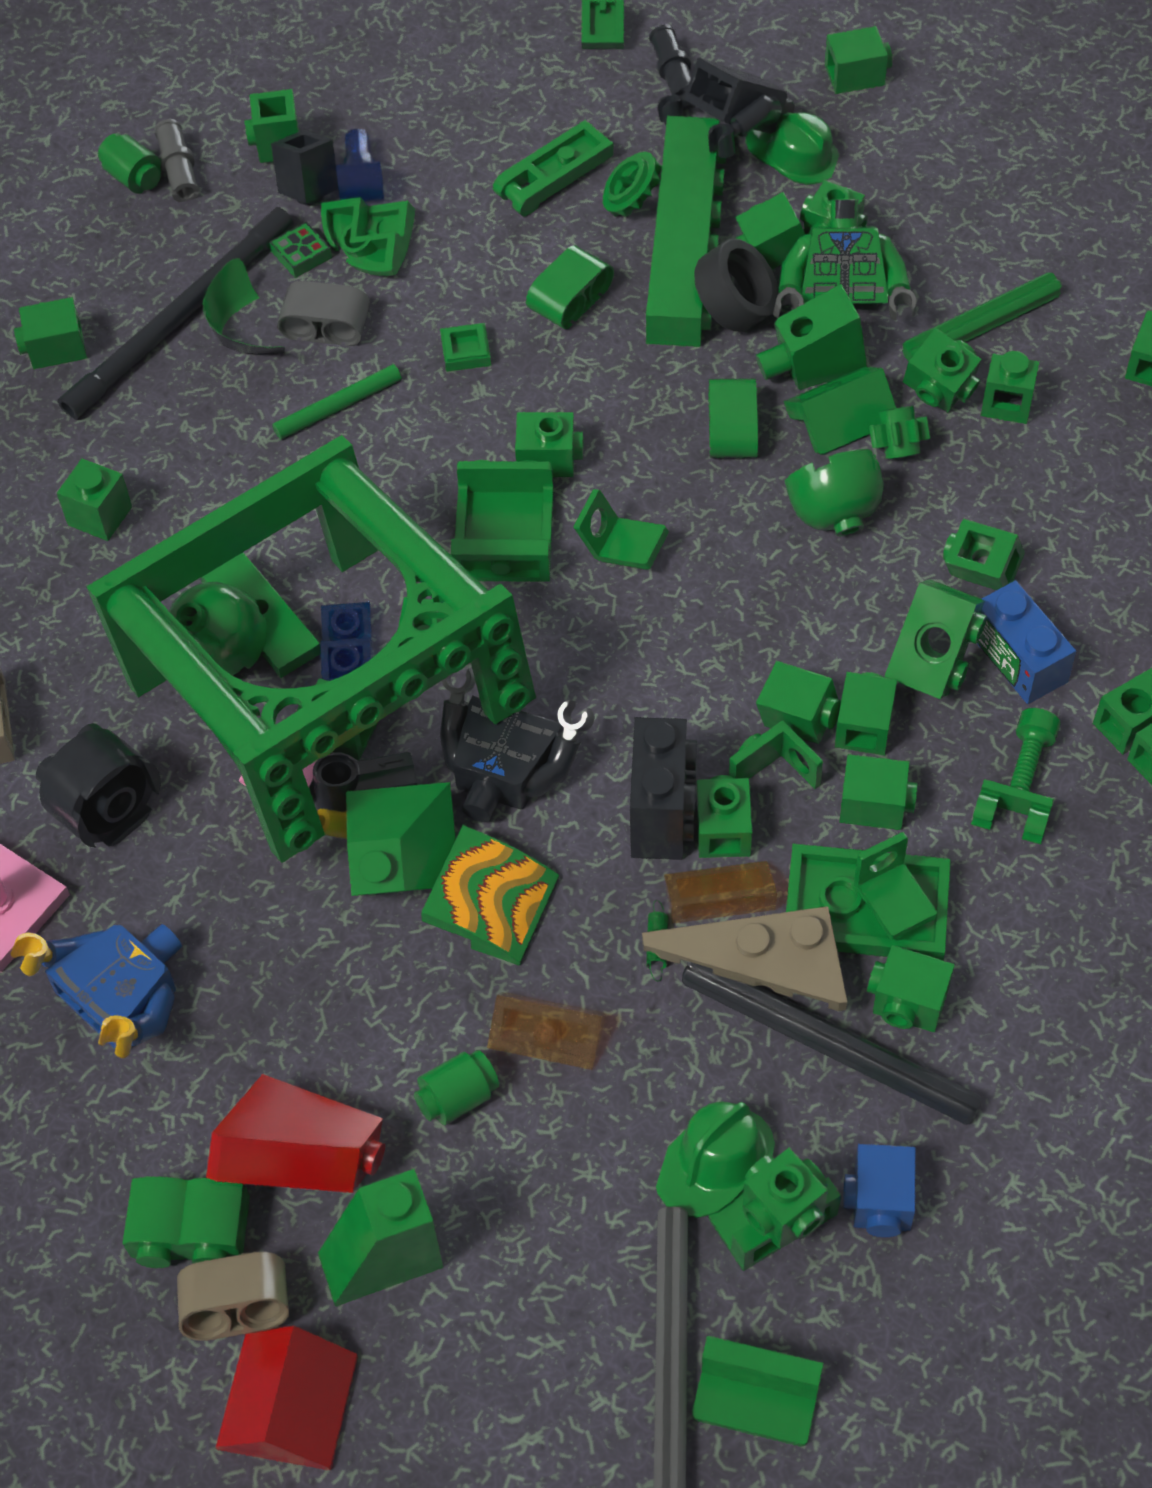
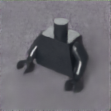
(732, 97)

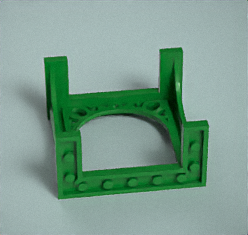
(356, 523)

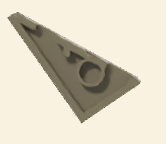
(778, 950)

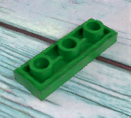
(287, 638)

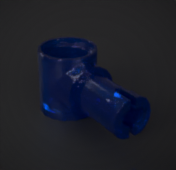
(359, 172)

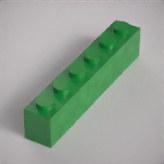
(683, 232)

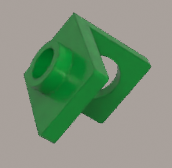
(619, 539)
(764, 749)
(892, 889)

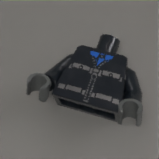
(505, 760)

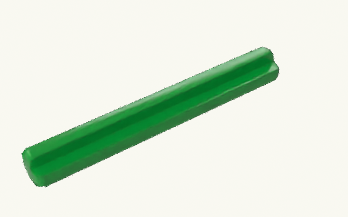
(993, 312)

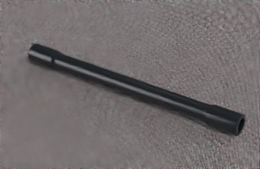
(95, 384)

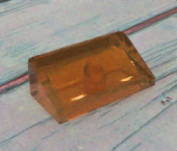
(720, 892)
(546, 1030)

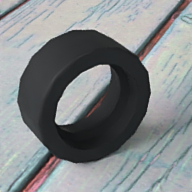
(720, 294)

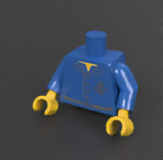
(109, 980)

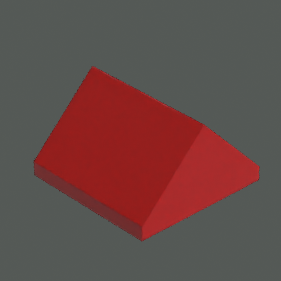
(288, 1398)

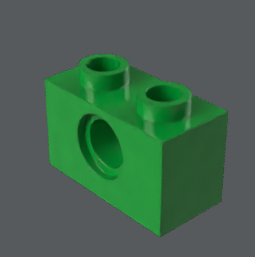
(913, 658)

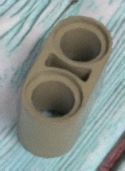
(232, 1296)

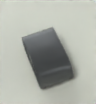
(323, 313)

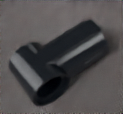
(342, 773)

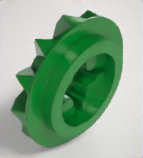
(641, 173)

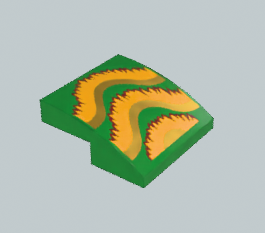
(490, 895)

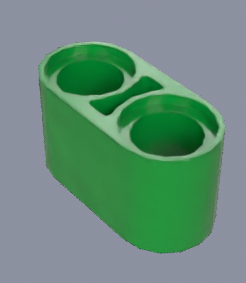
(569, 286)
(733, 418)

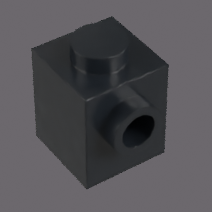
(305, 166)

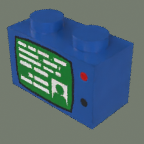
(1024, 643)

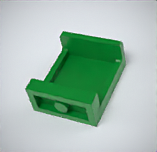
(504, 520)

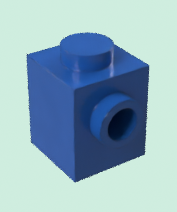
(882, 1189)

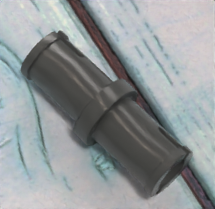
(176, 160)

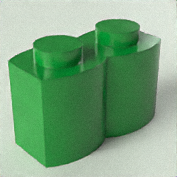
(184, 1220)

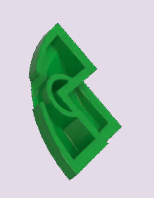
(370, 236)

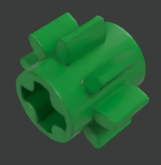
(899, 432)

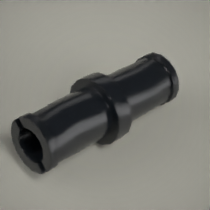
(672, 62)

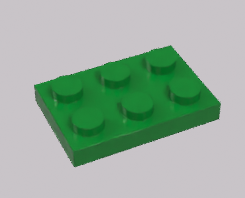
(826, 878)

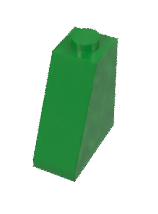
(380, 1240)

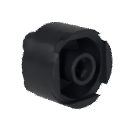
(97, 786)

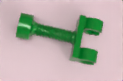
(1037, 730)

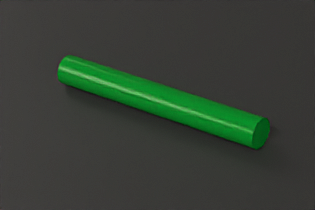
(336, 402)

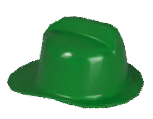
(797, 148)
(711, 1157)

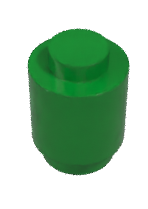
(130, 162)
(456, 1087)

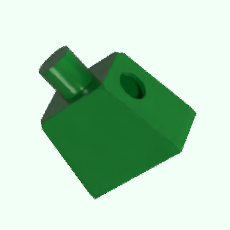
(816, 341)

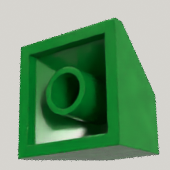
(398, 837)

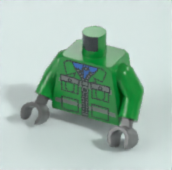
(845, 255)

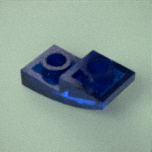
(345, 638)

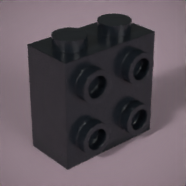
(662, 788)

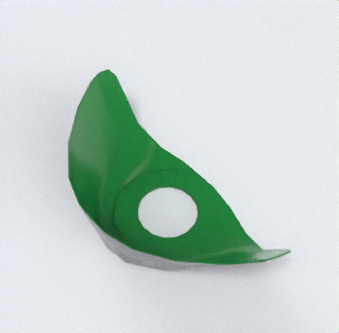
(226, 296)

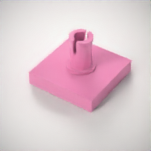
(26, 900)

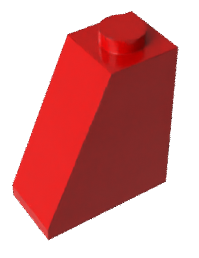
(294, 1140)

